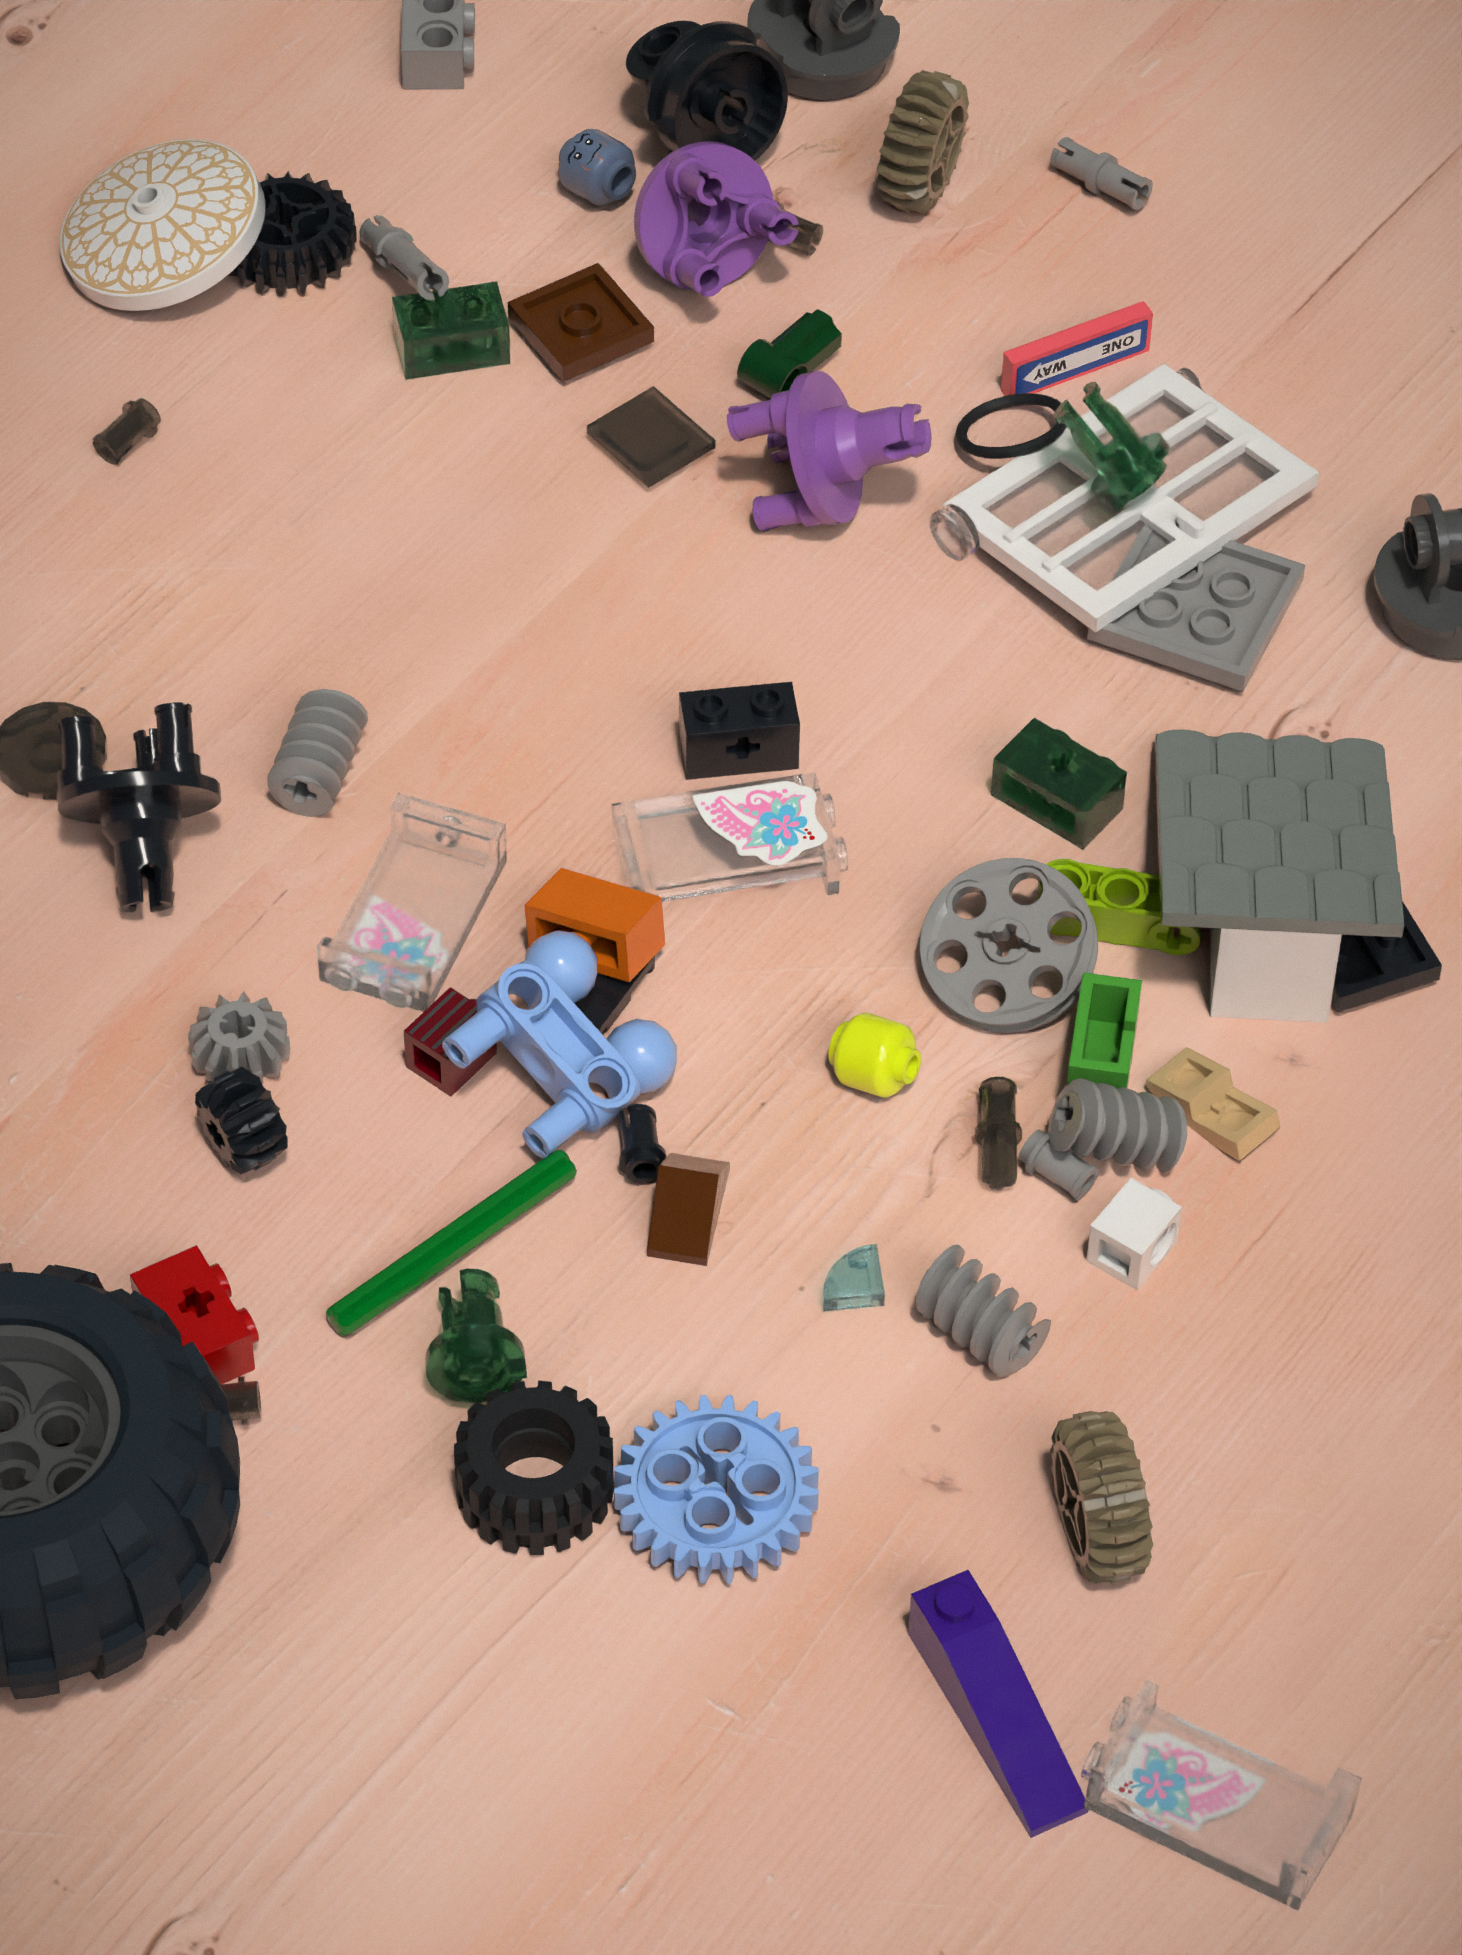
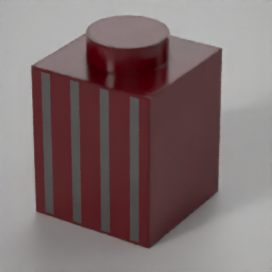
(425, 1038)

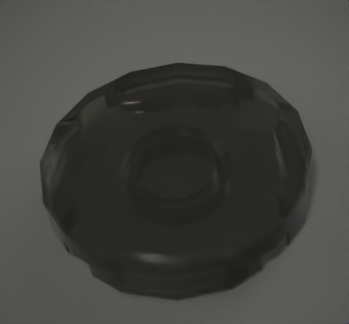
(33, 747)

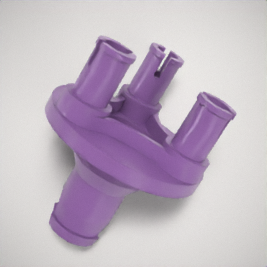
(707, 216)
(827, 448)

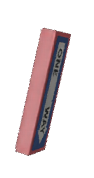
(1077, 350)

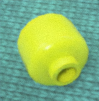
(874, 1054)

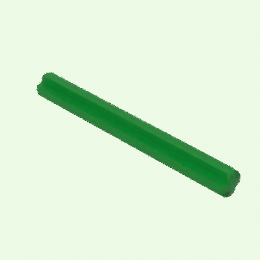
(450, 1243)

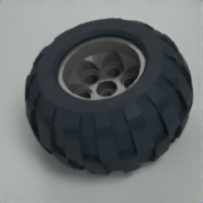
(129, 1515)

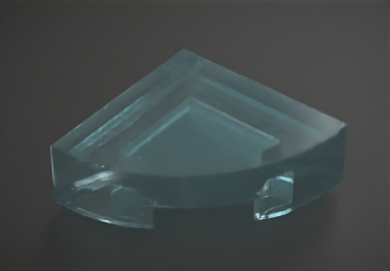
(855, 1281)

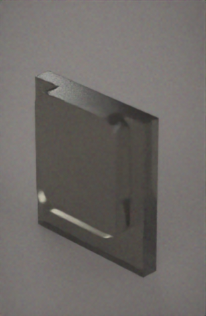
(651, 436)

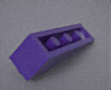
(994, 1701)

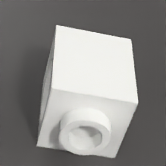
(1134, 1233)

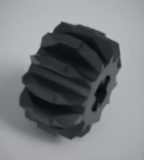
(241, 1120)

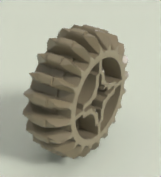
(922, 141)
(1101, 1496)

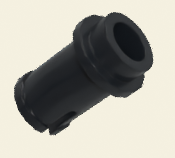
(640, 1143)

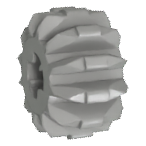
(239, 1036)

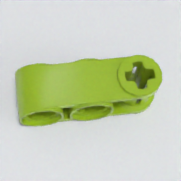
(1123, 908)

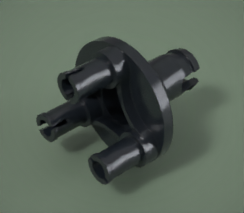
(139, 805)

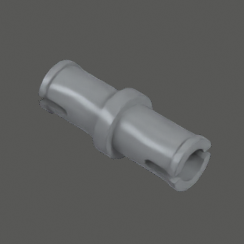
(1101, 173)

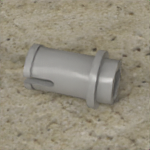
(1061, 1168)

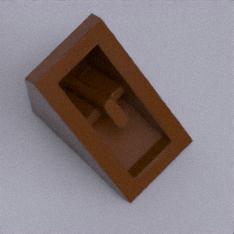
(686, 1208)

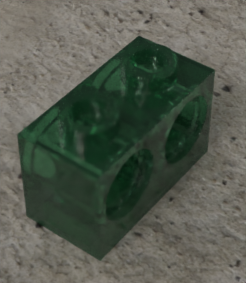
(453, 332)

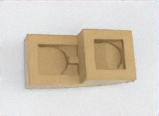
(1212, 1105)

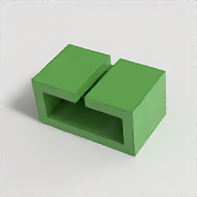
(1105, 1030)

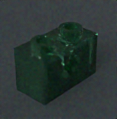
(1058, 783)

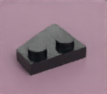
(1383, 965)

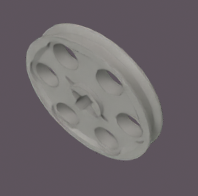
(996, 923)

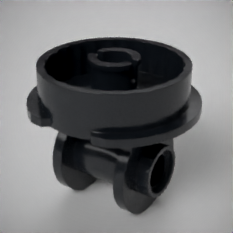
(709, 85)

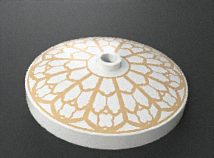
(162, 225)

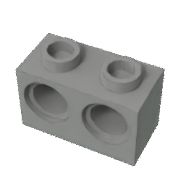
(435, 43)

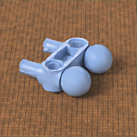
(562, 1044)

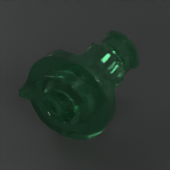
(1125, 463)
(474, 1348)

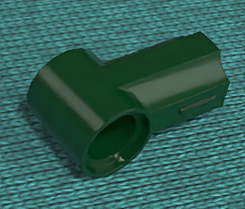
(796, 351)

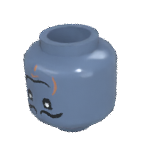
(597, 167)

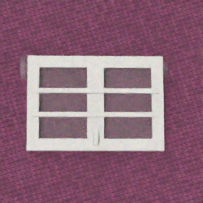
(1104, 562)

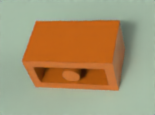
(614, 919)

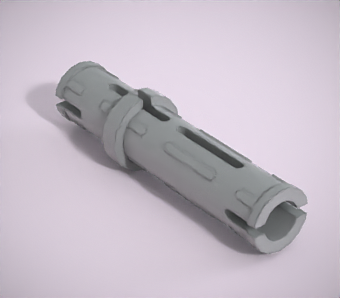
(400, 254)

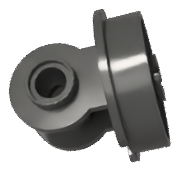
(826, 44)
(1422, 579)

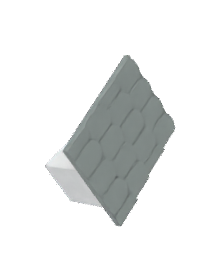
(1278, 858)

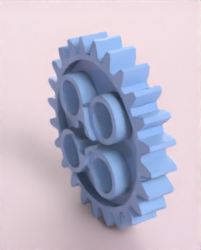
(674, 1514)

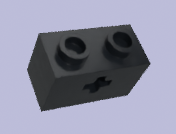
(739, 730)

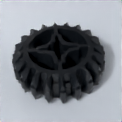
(303, 236)

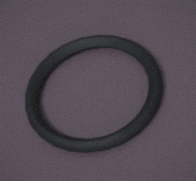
(1014, 450)

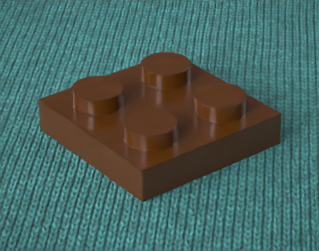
(580, 322)

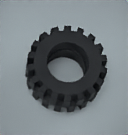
(544, 1508)

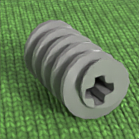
(316, 752)
(1118, 1125)
(977, 1315)

